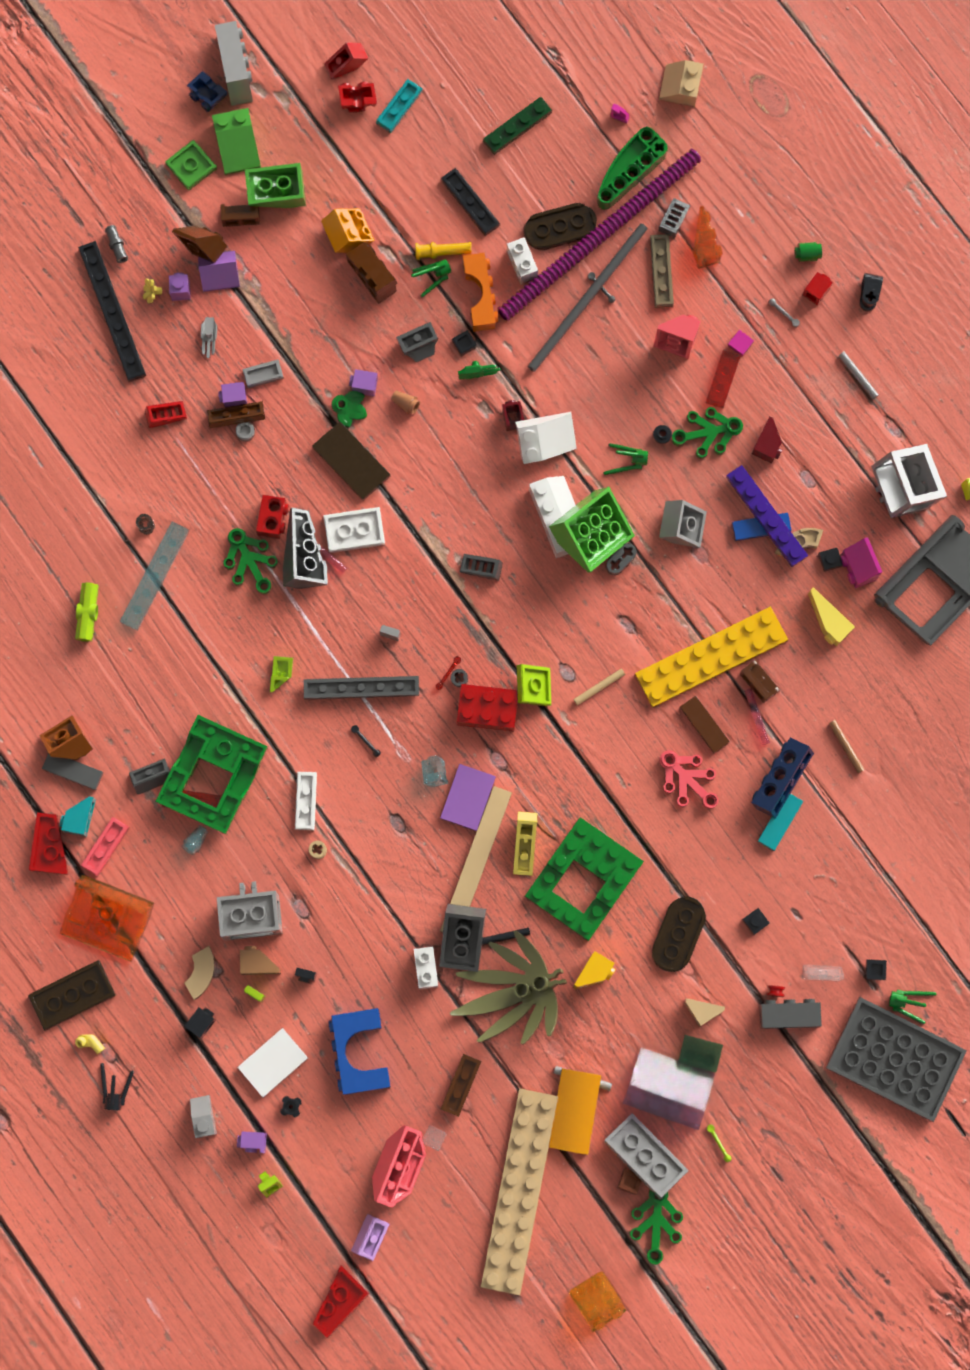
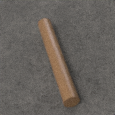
(846, 746)

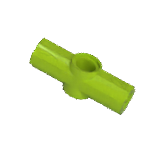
(87, 612)

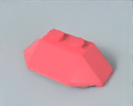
(398, 1166)

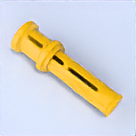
(433, 250)

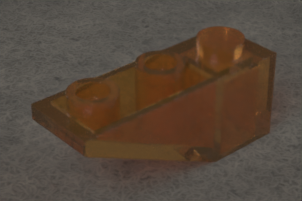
(705, 247)

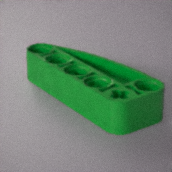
(629, 161)

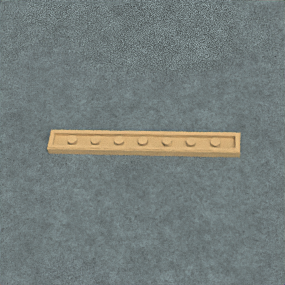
(481, 848)

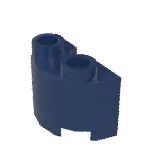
(206, 91)

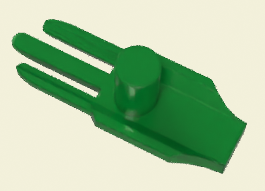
(477, 371)

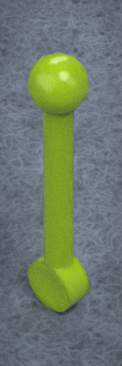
(710, 1128)

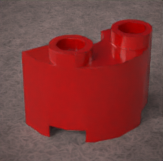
(357, 97)

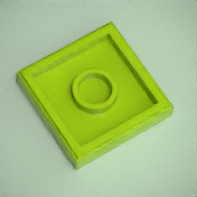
(534, 685)

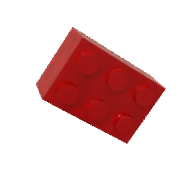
(487, 707)

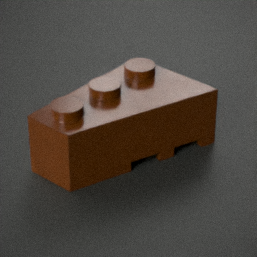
(372, 272)

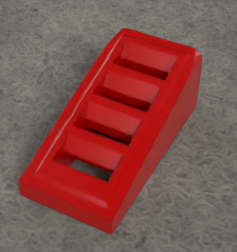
(164, 407)

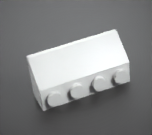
(552, 501)

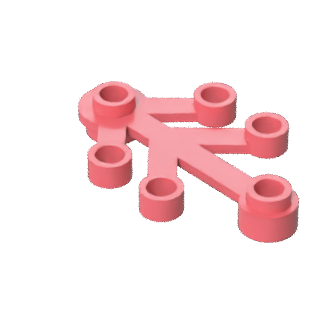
(686, 777)

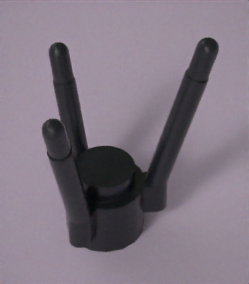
(112, 1100)

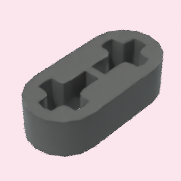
(618, 556)

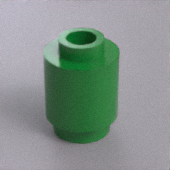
(808, 251)

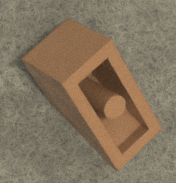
(255, 962)

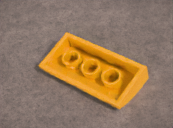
(575, 1111)

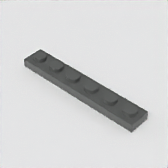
(361, 687)

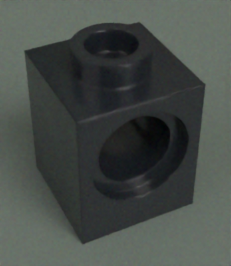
(200, 1022)

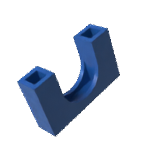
(344, 1028)

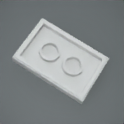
(354, 530)
(272, 1062)

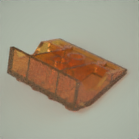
(106, 918)

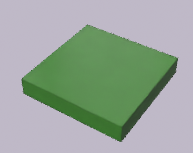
(190, 165)

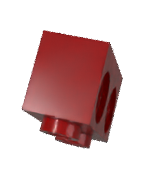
(267, 516)

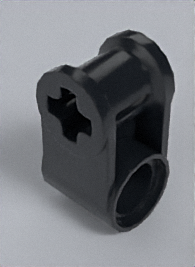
(870, 289)

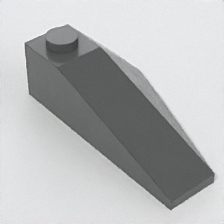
(302, 557)

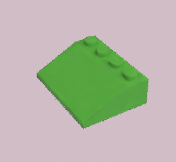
(593, 529)

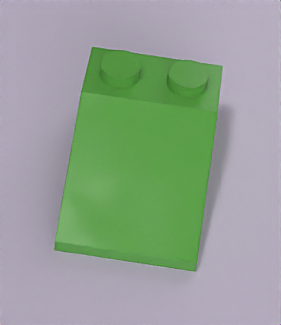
(236, 141)
(276, 186)

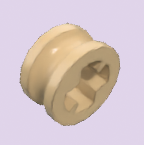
(319, 844)

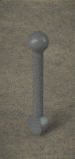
(591, 276)

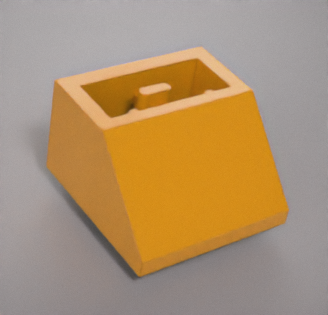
(346, 229)

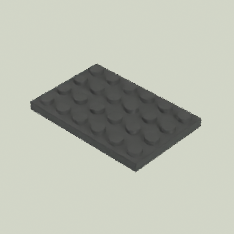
(896, 1059)

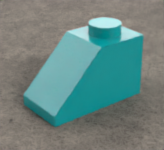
(78, 818)

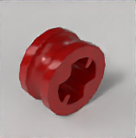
(775, 991)

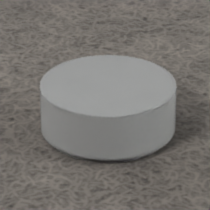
(245, 431)

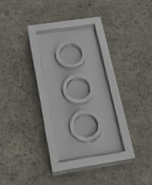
(646, 1156)

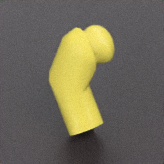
(89, 1041)

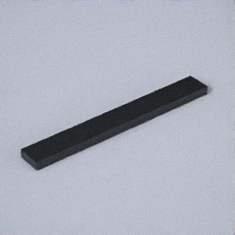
(112, 311)

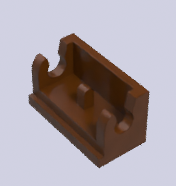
(239, 215)
(759, 681)

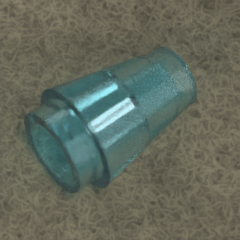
(195, 840)

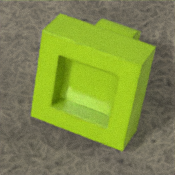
(269, 1184)

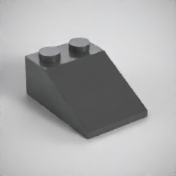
(462, 937)

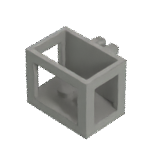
(908, 481)
(249, 914)

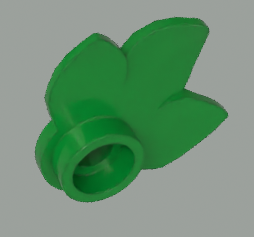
(352, 407)

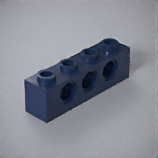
(773, 804)

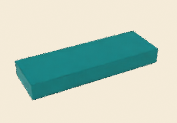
(399, 105)
(777, 827)

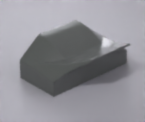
(419, 342)

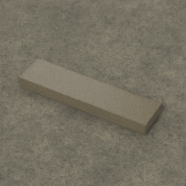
(661, 271)

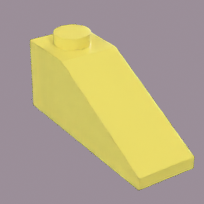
(831, 621)
(525, 843)

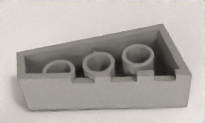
(234, 62)

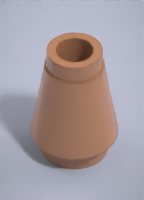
(406, 402)

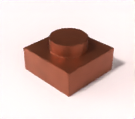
(629, 1182)

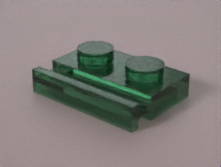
(700, 1053)

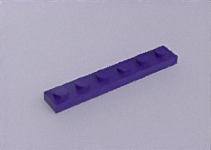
(766, 516)

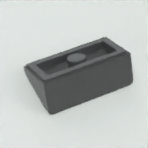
(149, 776)

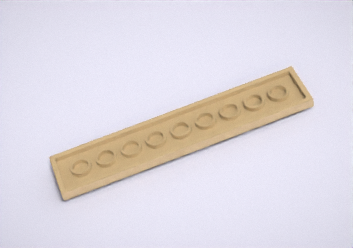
(519, 1192)

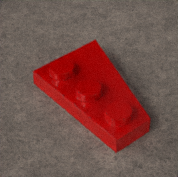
(47, 846)
(340, 1302)

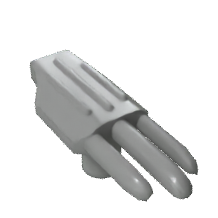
(208, 335)

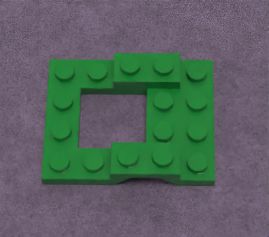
(225, 750)
(599, 856)

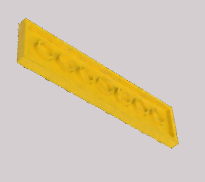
(711, 657)

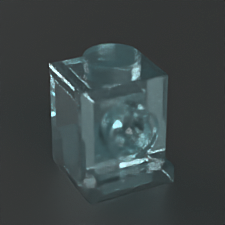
(429, 766)

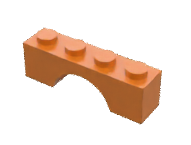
(476, 270)

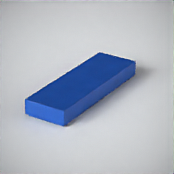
(752, 529)

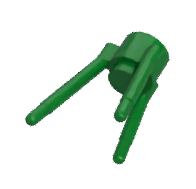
(439, 268)
(638, 457)
(898, 1000)

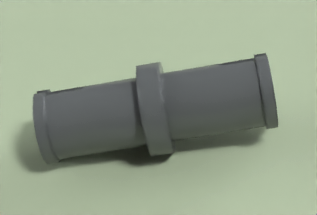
(116, 244)

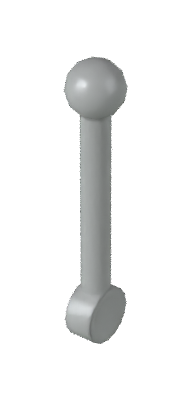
(795, 322)

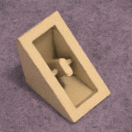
(702, 1011)

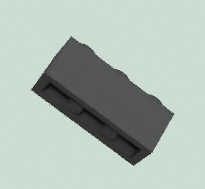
(790, 1014)

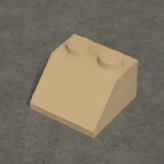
(681, 82)

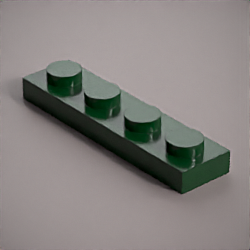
(517, 125)

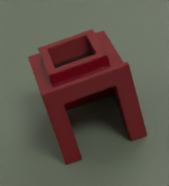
(510, 407)

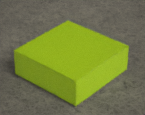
(254, 993)

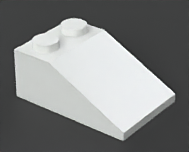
(545, 437)

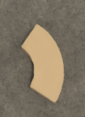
(807, 538)
(202, 972)

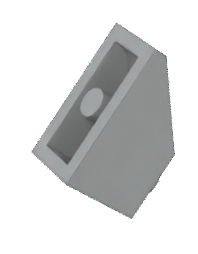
(202, 1117)

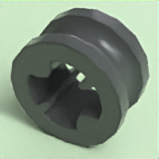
(453, 678)

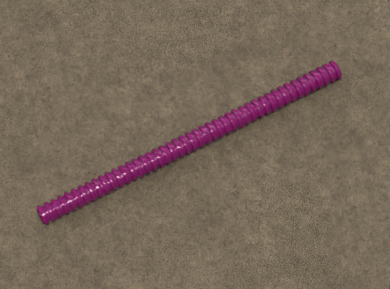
(599, 234)

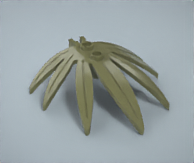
(530, 989)

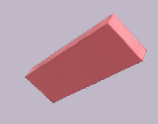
(105, 846)

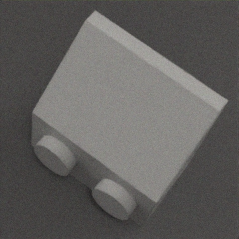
(682, 523)

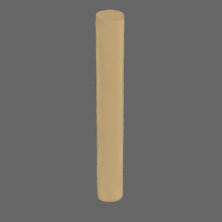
(598, 687)

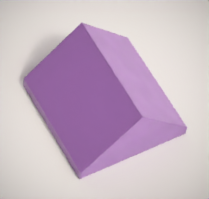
(221, 274)

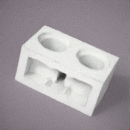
(522, 260)
(426, 968)

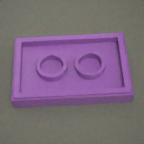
(468, 797)

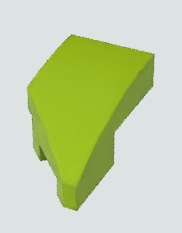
(281, 671)

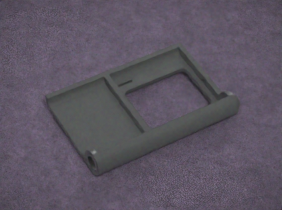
(949, 558)

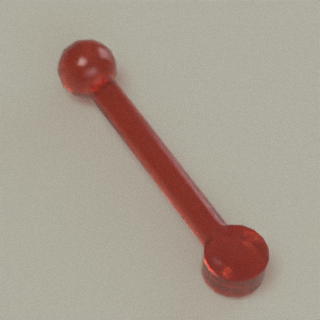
(457, 660)

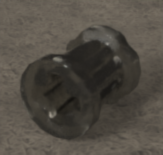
(150, 524)

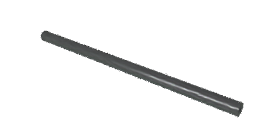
(587, 297)

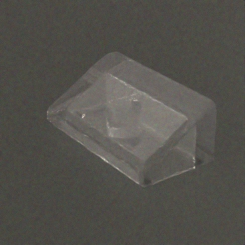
(822, 973)

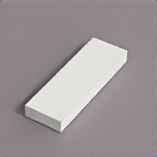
(306, 801)

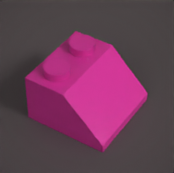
(861, 563)

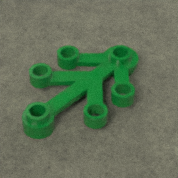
(710, 431)
(248, 558)
(657, 1221)

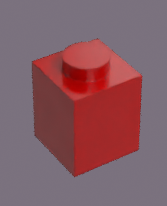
(817, 288)

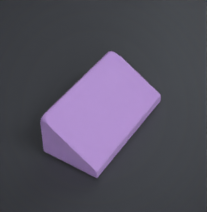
(370, 1237)

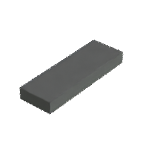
(73, 771)

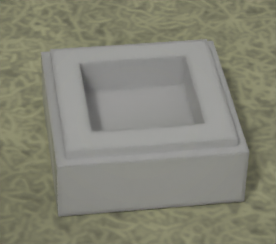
(390, 632)

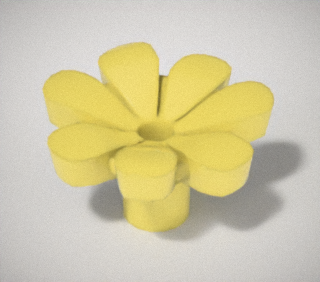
(151, 290)

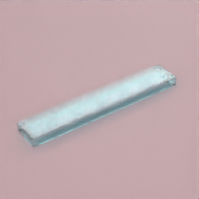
(154, 576)

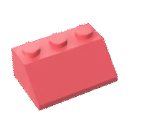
(677, 335)

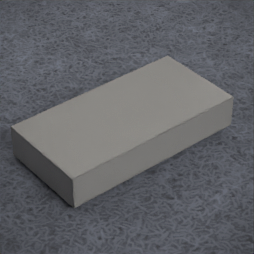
(263, 373)

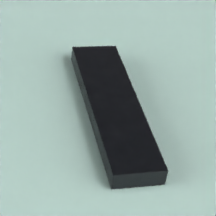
(470, 201)

